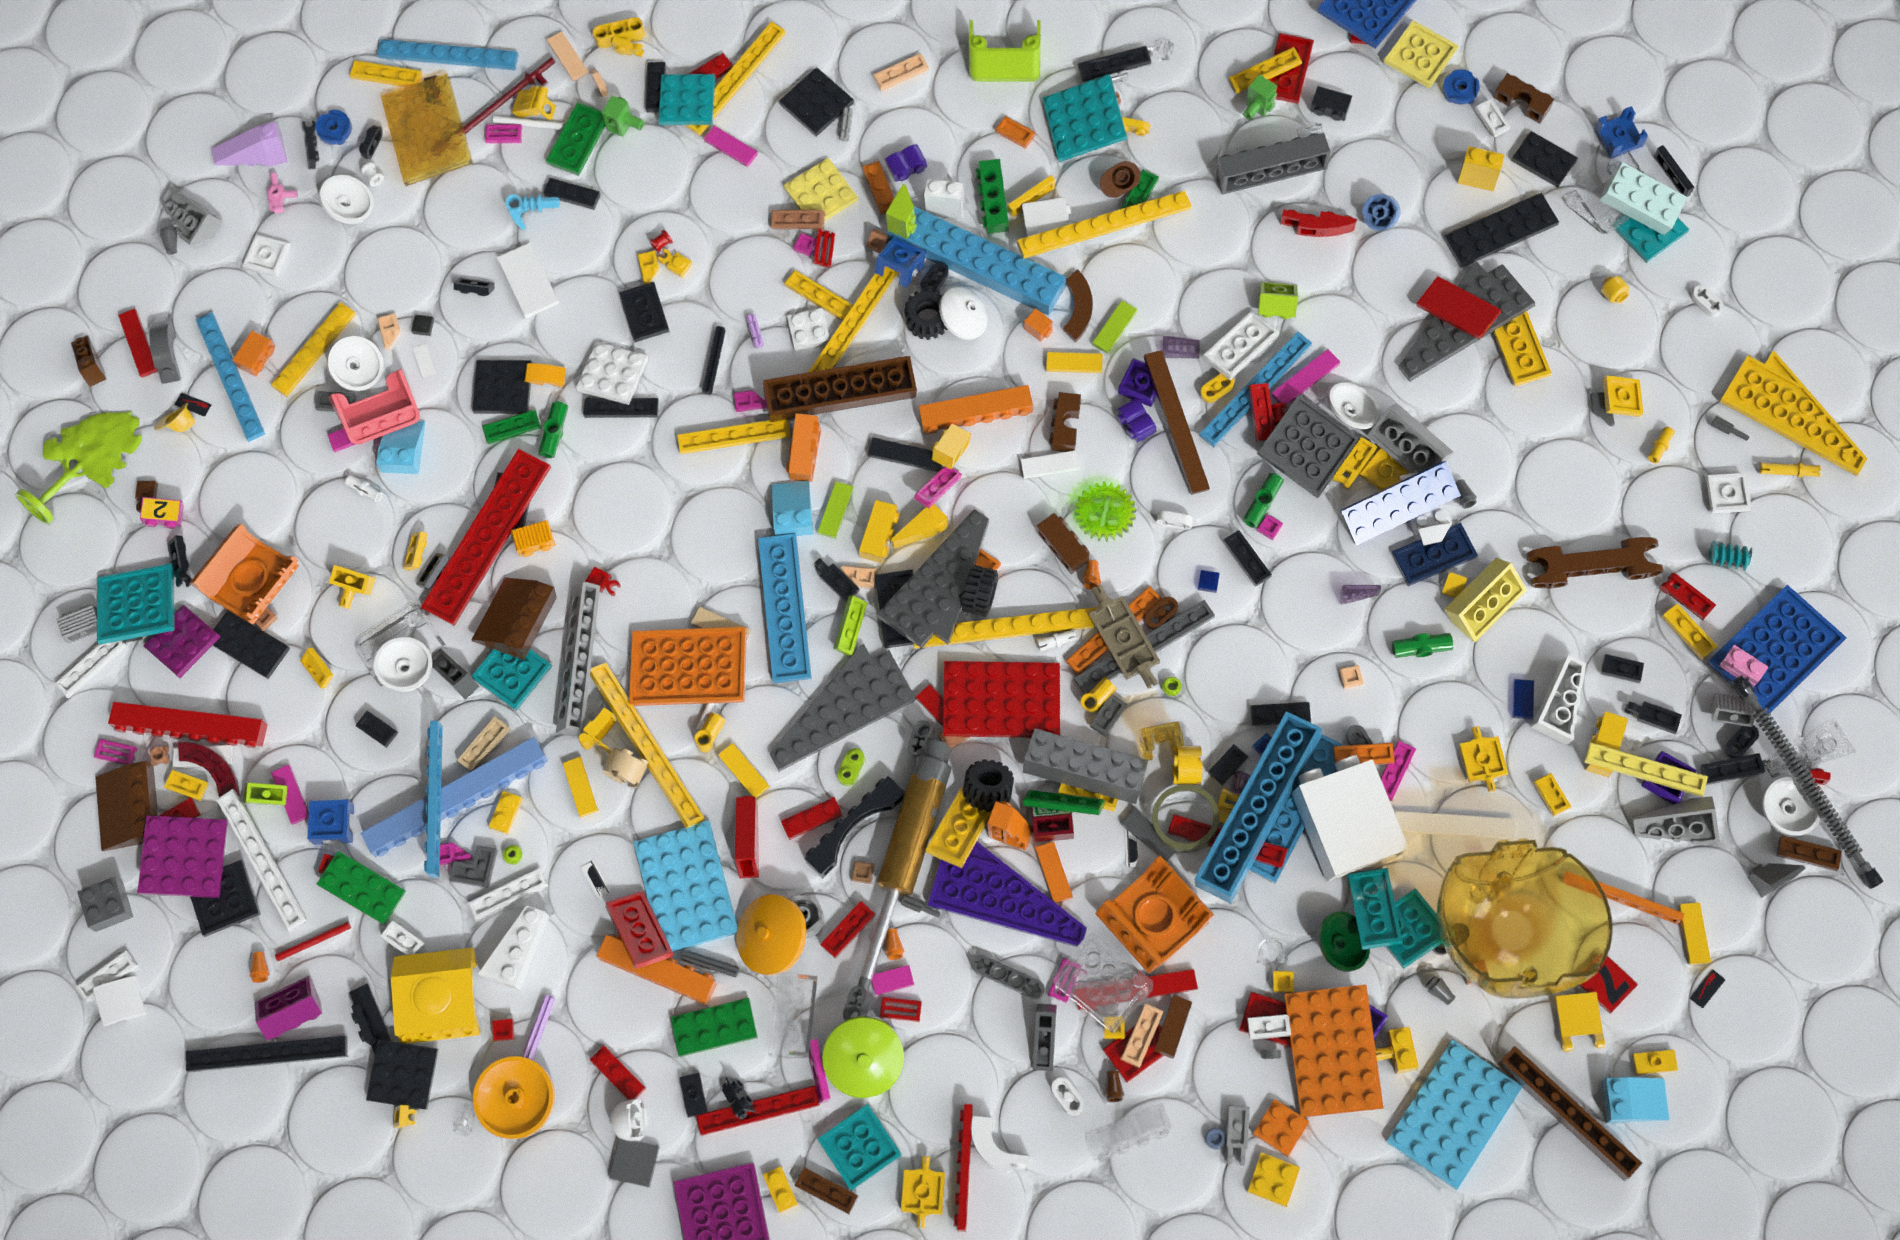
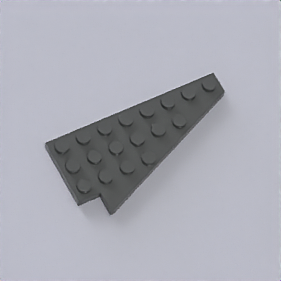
(1443, 340)
(934, 593)
(851, 701)

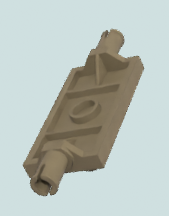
(1124, 637)

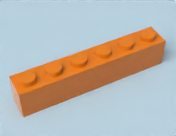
(976, 409)
(663, 973)

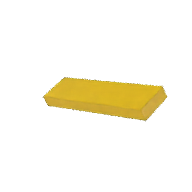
(1267, 68)
(385, 74)
(818, 295)

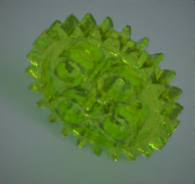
(1089, 508)

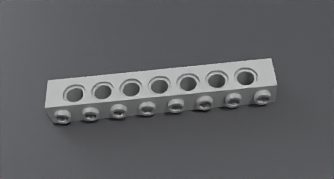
(578, 659)

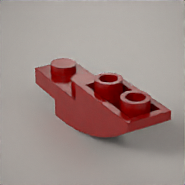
(1324, 226)

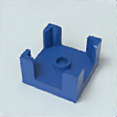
(1620, 133)
(901, 258)
(329, 821)

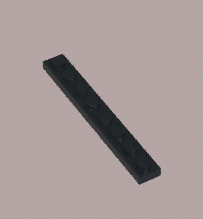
(266, 1054)

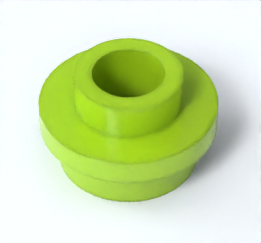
(1174, 681)
(512, 860)

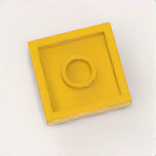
(1622, 396)
(1273, 1179)

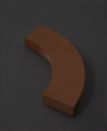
(1082, 306)

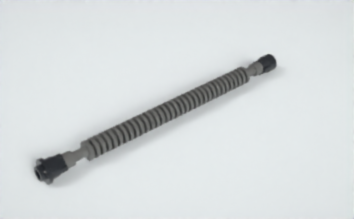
(1746, 692)

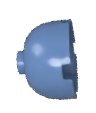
(1381, 212)

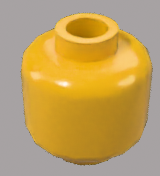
(1615, 289)

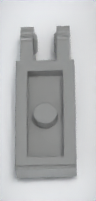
(1237, 1132)

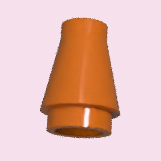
(1091, 576)
(893, 945)
(259, 970)

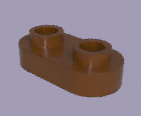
(1160, 613)

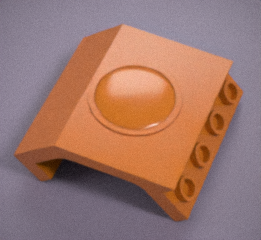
(244, 574)
(1155, 915)

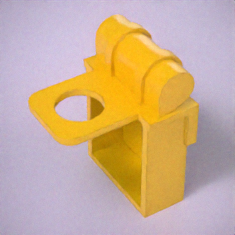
(532, 102)
(596, 730)

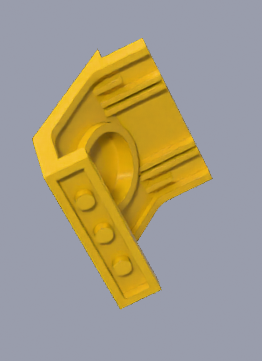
(434, 996)

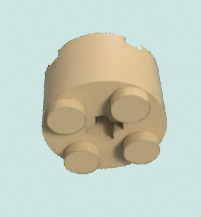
(624, 767)

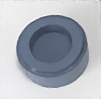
(1215, 1138)

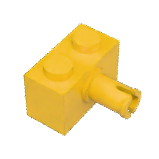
(351, 582)
(1400, 1050)

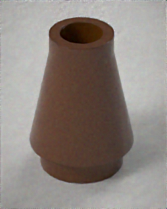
(1113, 1087)

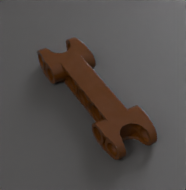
(1625, 559)

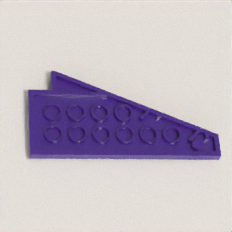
(1000, 896)

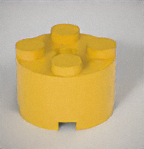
(1187, 765)

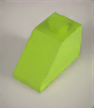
(264, 794)

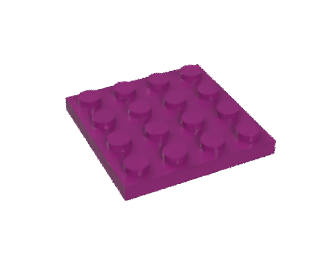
(182, 857)
(722, 1205)

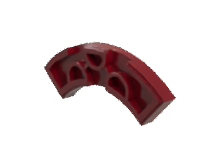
(212, 762)

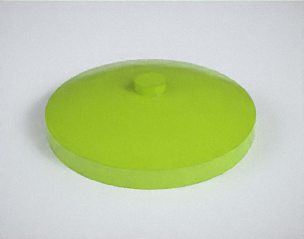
(863, 1057)

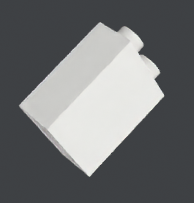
(1348, 818)

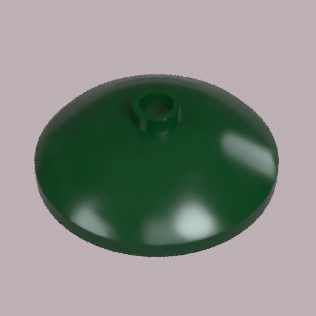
(1341, 942)

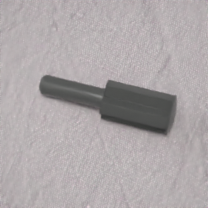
(1727, 428)
(918, 906)

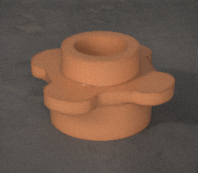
(155, 752)

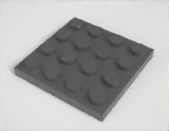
(1308, 446)

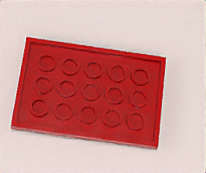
(1000, 698)

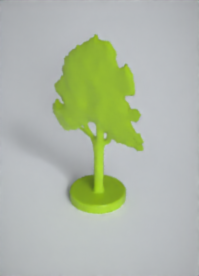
(97, 447)

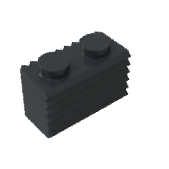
(1331, 103)

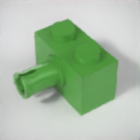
(1260, 97)
(619, 117)

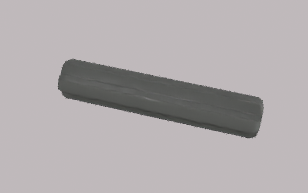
(710, 963)

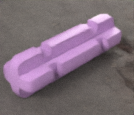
(755, 331)

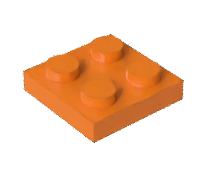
(1281, 1128)

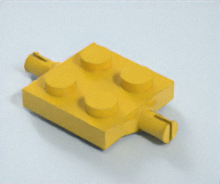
(1483, 759)
(923, 1192)

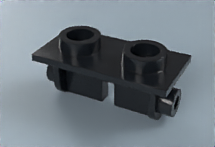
(734, 1090)

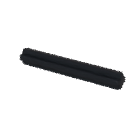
(713, 360)

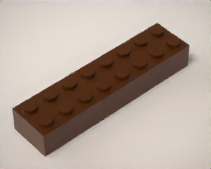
(839, 388)

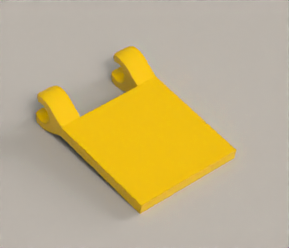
(1579, 1016)

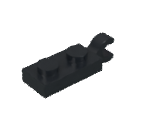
(310, 142)
(177, 557)
(836, 580)
(1655, 716)

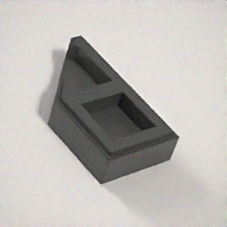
(1599, 408)

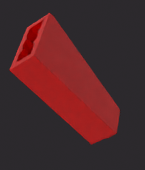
(747, 837)

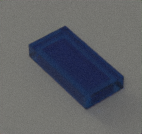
(1523, 699)

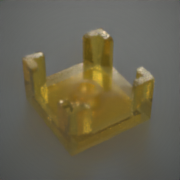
(1159, 734)

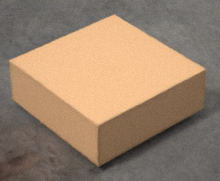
(1351, 676)

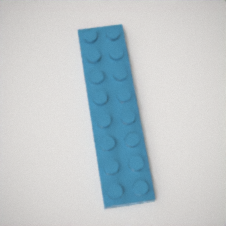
(784, 608)
(1289, 822)

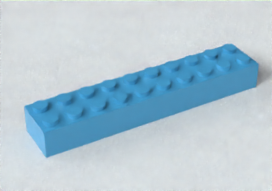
(986, 262)
(1258, 807)

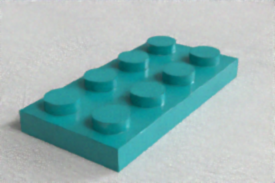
(1375, 909)

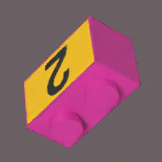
(161, 512)

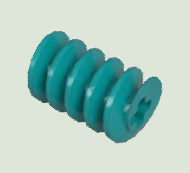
(1730, 555)

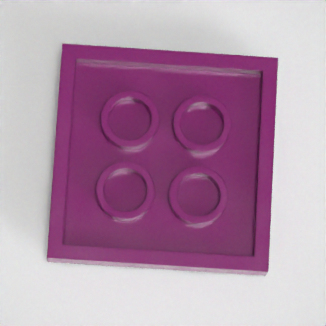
(185, 644)

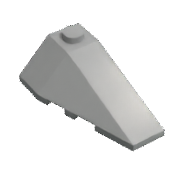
(191, 220)
(1685, 821)

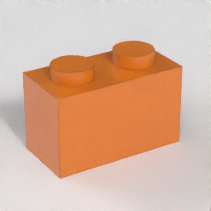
(254, 353)

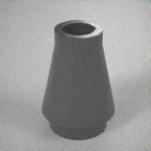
(169, 238)
(1467, 496)
(1439, 989)

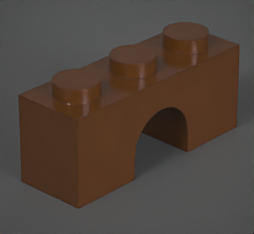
(1513, 88)
(1066, 407)

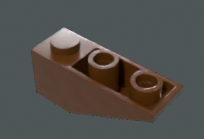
(88, 361)

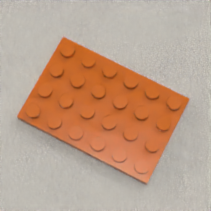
(688, 666)
(1334, 1051)

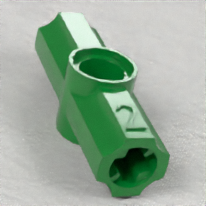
(555, 420)
(1258, 509)
(1422, 645)

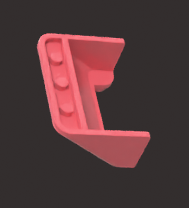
(378, 413)

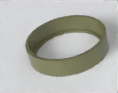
(1186, 847)

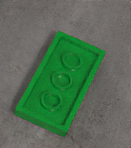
(577, 139)
(361, 888)
(714, 1027)

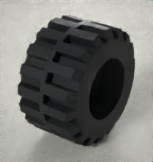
(919, 326)
(979, 590)
(984, 774)

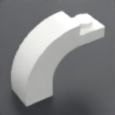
(984, 1144)

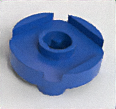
(1459, 96)
(336, 136)

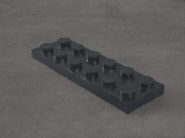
(1501, 230)

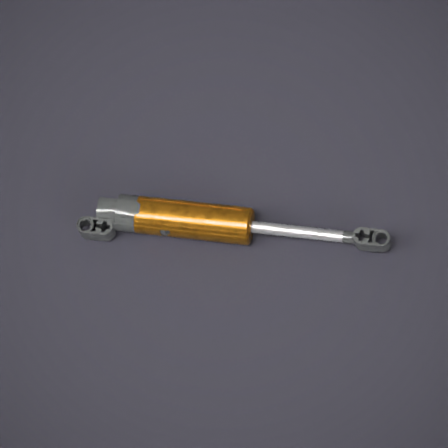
(906, 845)

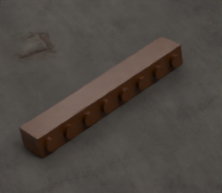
(1570, 1113)

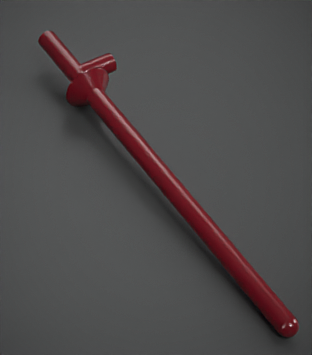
(528, 79)

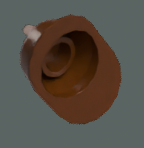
(1120, 179)

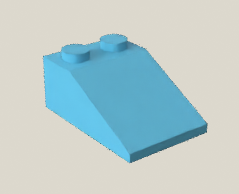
(401, 450)
(792, 508)
(1635, 1099)

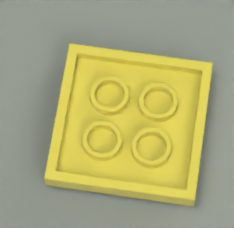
(1421, 54)
(821, 189)

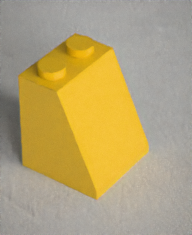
(1481, 168)

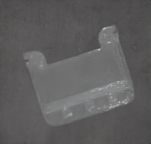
(1591, 209)

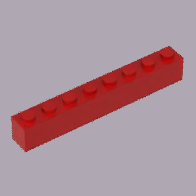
(187, 724)

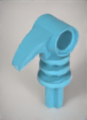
(529, 203)

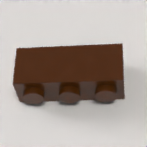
(1063, 543)

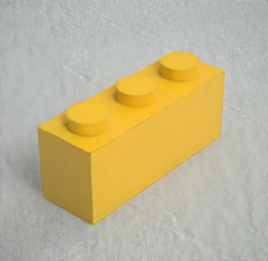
(879, 531)
(1609, 734)

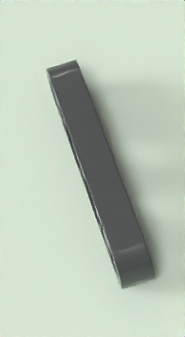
(1009, 974)

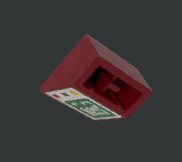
(1052, 824)

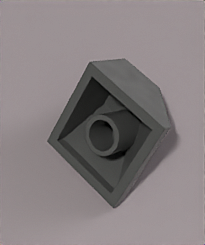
(1773, 876)

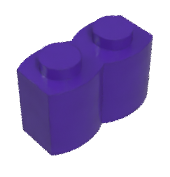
(906, 162)
(1136, 420)

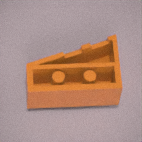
(804, 447)
(1009, 826)

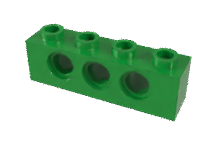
(992, 170)

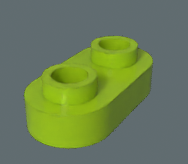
(852, 766)

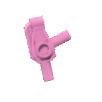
(277, 194)

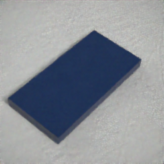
(1422, 562)

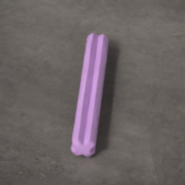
(538, 1027)

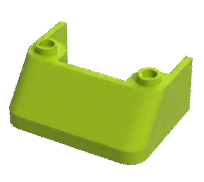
(1004, 63)

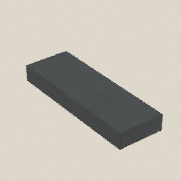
(1144, 831)

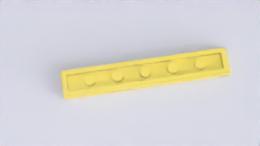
(1646, 769)

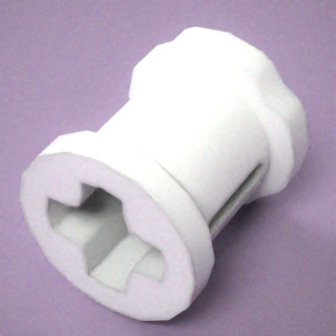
(369, 170)

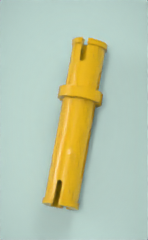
(1790, 469)

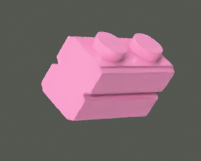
(1741, 663)

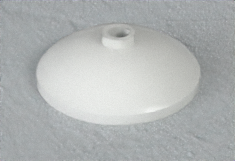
(348, 192)
(963, 313)
(365, 358)
(1353, 406)
(399, 654)
(1802, 814)

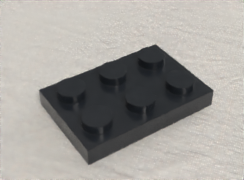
(1544, 159)
(644, 312)

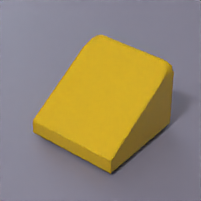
(1454, 585)

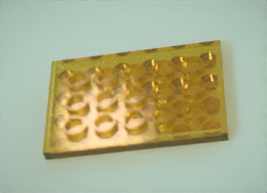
(426, 129)

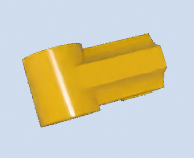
(1100, 693)
(709, 731)

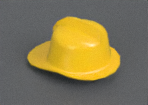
(178, 420)

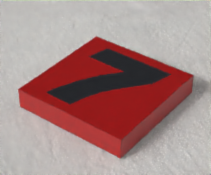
(1610, 984)

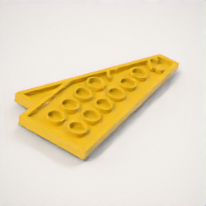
(1784, 405)

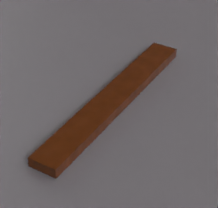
(1176, 422)

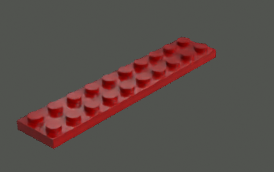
(486, 537)

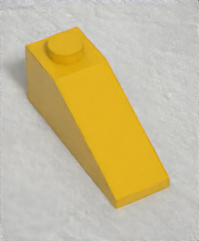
(922, 526)

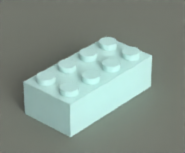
(1643, 198)

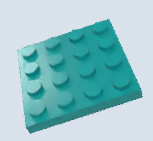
(1084, 118)
(135, 604)

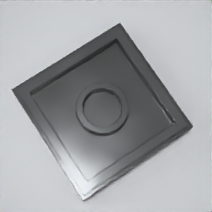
(634, 1162)

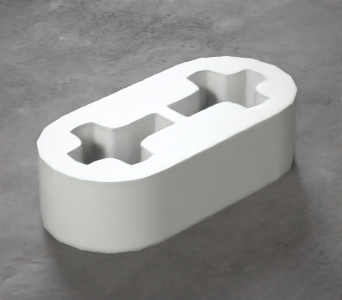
(1706, 301)
(1174, 520)

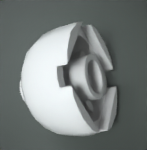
(629, 1120)

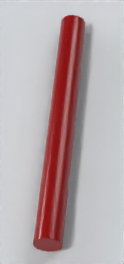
(313, 941)

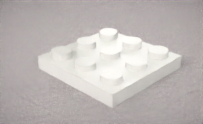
(612, 373)

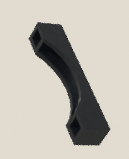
(882, 798)

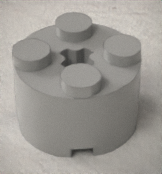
(813, 911)

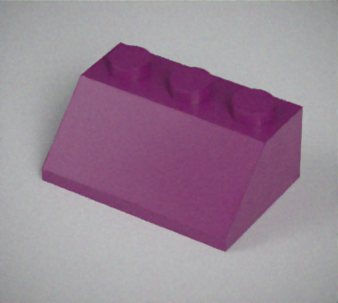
(287, 1008)

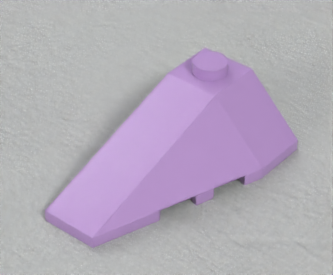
(254, 147)

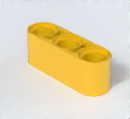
(624, 26)

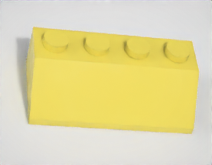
(1486, 599)

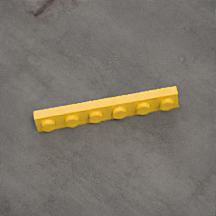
(313, 349)
(733, 436)

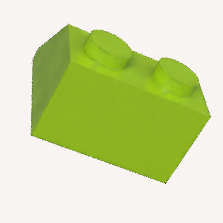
(901, 214)
(1278, 300)

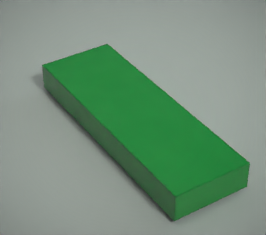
(1142, 191)
(511, 426)

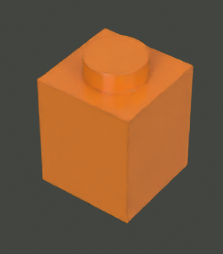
(1038, 325)

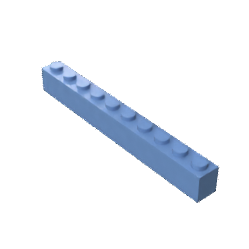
(456, 796)

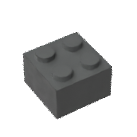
(105, 904)

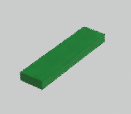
(1063, 802)

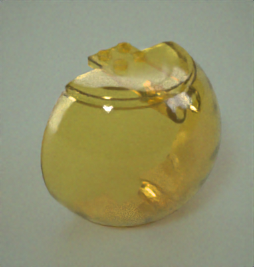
(1523, 919)

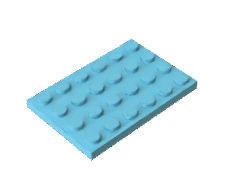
(686, 886)
(1454, 1114)

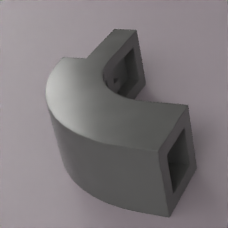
(161, 346)

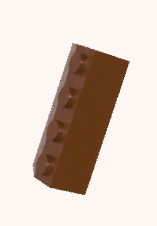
(515, 616)
(124, 802)

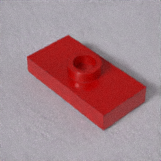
(185, 809)

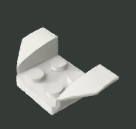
(1432, 524)

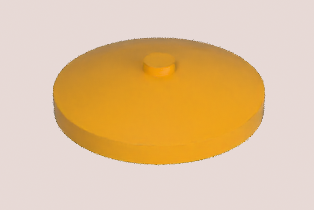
(771, 934)
(513, 1097)

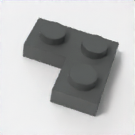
(479, 872)

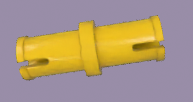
(1661, 445)

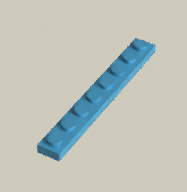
(448, 54)
(1270, 374)
(230, 377)
(433, 807)

